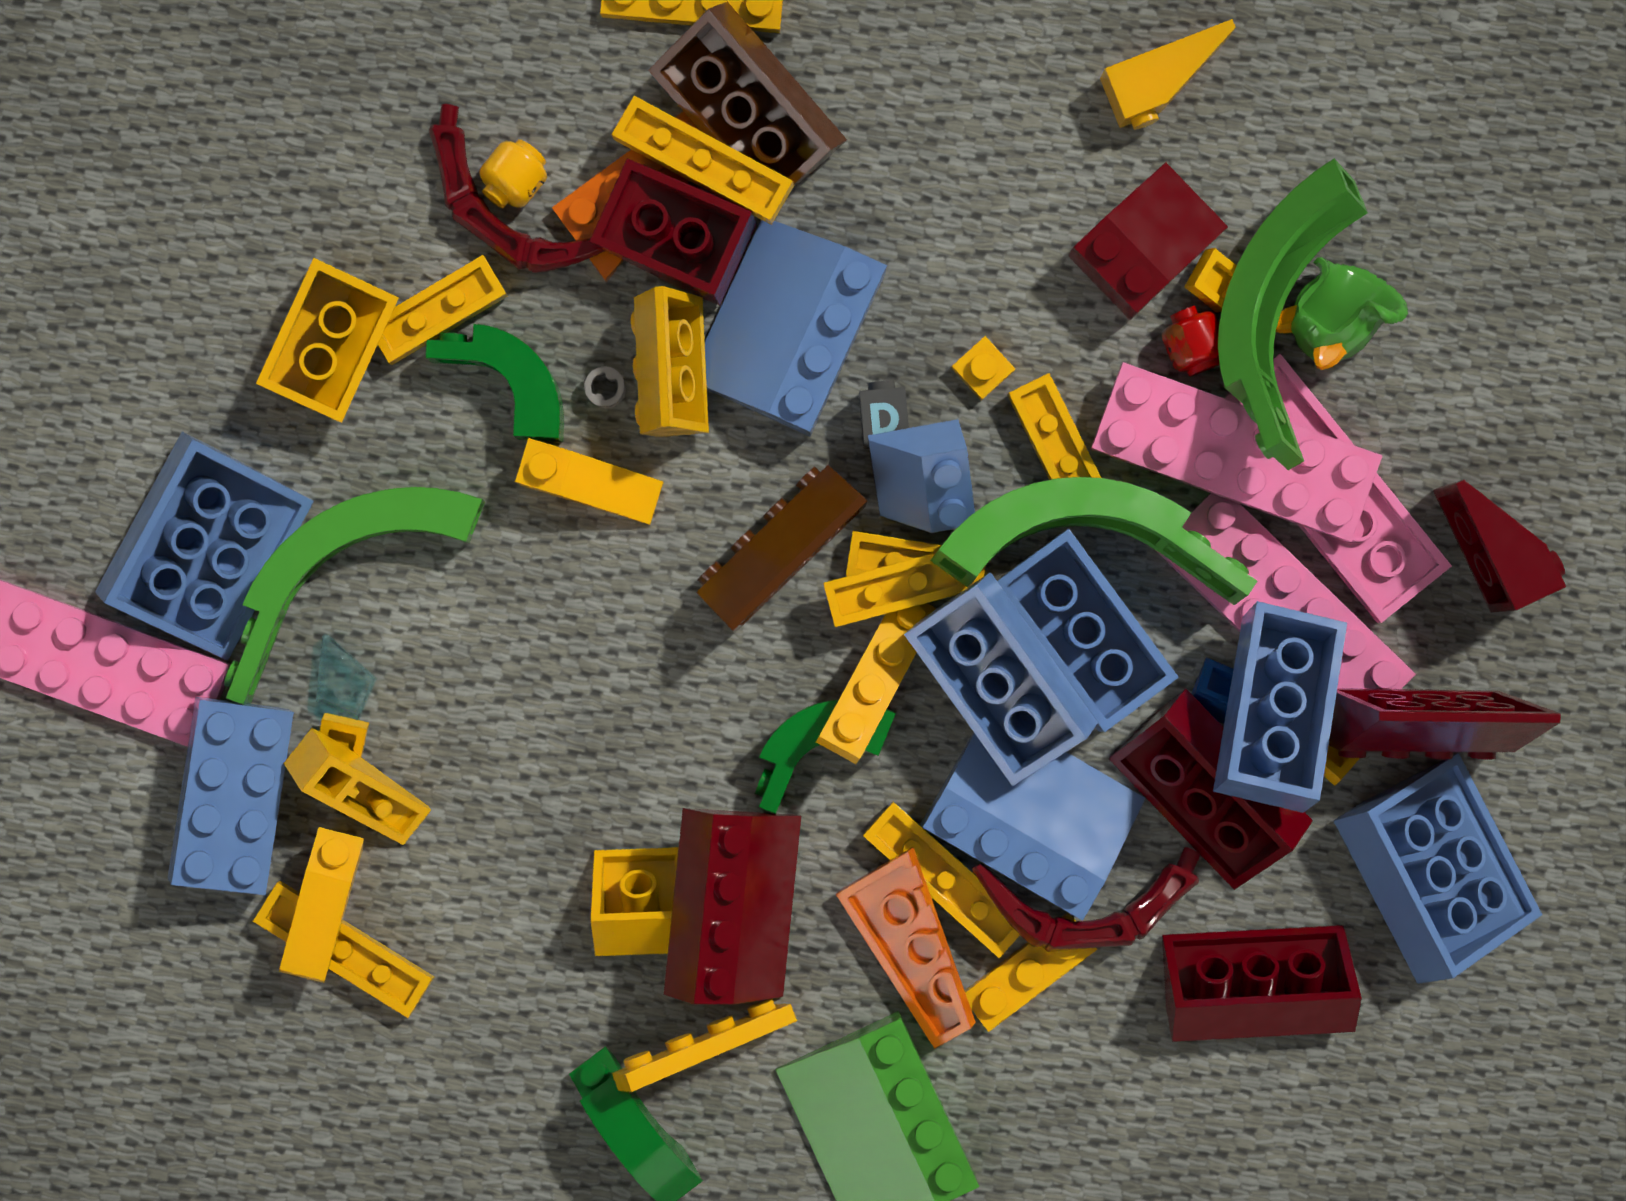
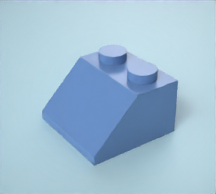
(923, 476)

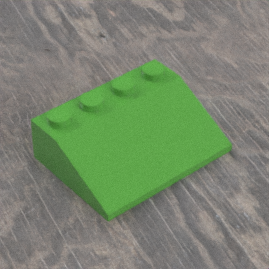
(877, 1118)

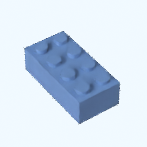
(1087, 630)
(1001, 679)
(1280, 707)
(230, 796)

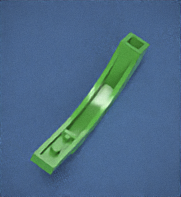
(1259, 289)
(1091, 504)
(321, 539)

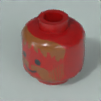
(1192, 341)

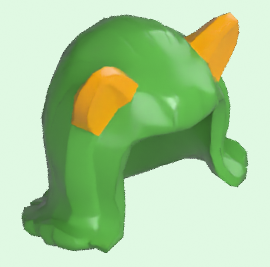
(1340, 312)

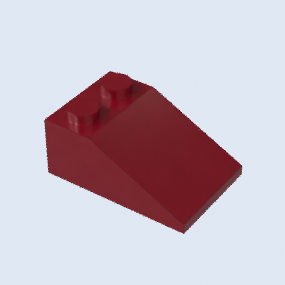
(674, 231)
(1147, 240)
(1501, 553)

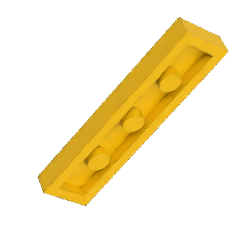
(758, 14)
(702, 159)
(872, 685)
(946, 877)
(355, 956)
(688, 1051)

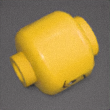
(513, 174)

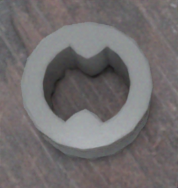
(612, 375)

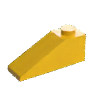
(1151, 80)
(588, 481)
(354, 787)
(321, 904)

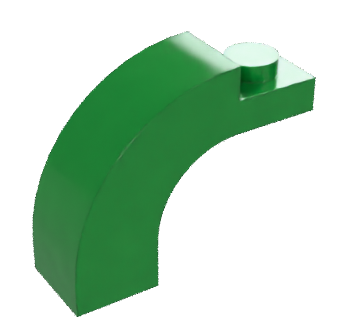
(535, 391)
(795, 739)
(632, 1132)

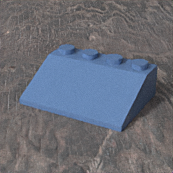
(789, 324)
(201, 546)
(1046, 832)
(1438, 870)

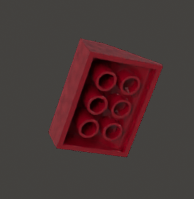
(1434, 722)
(732, 906)

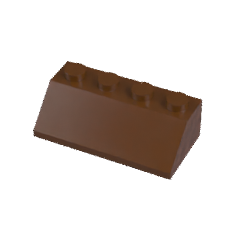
(746, 96)
(781, 547)

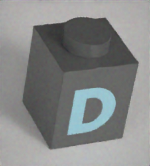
(882, 409)

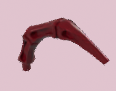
(474, 215)
(1111, 931)

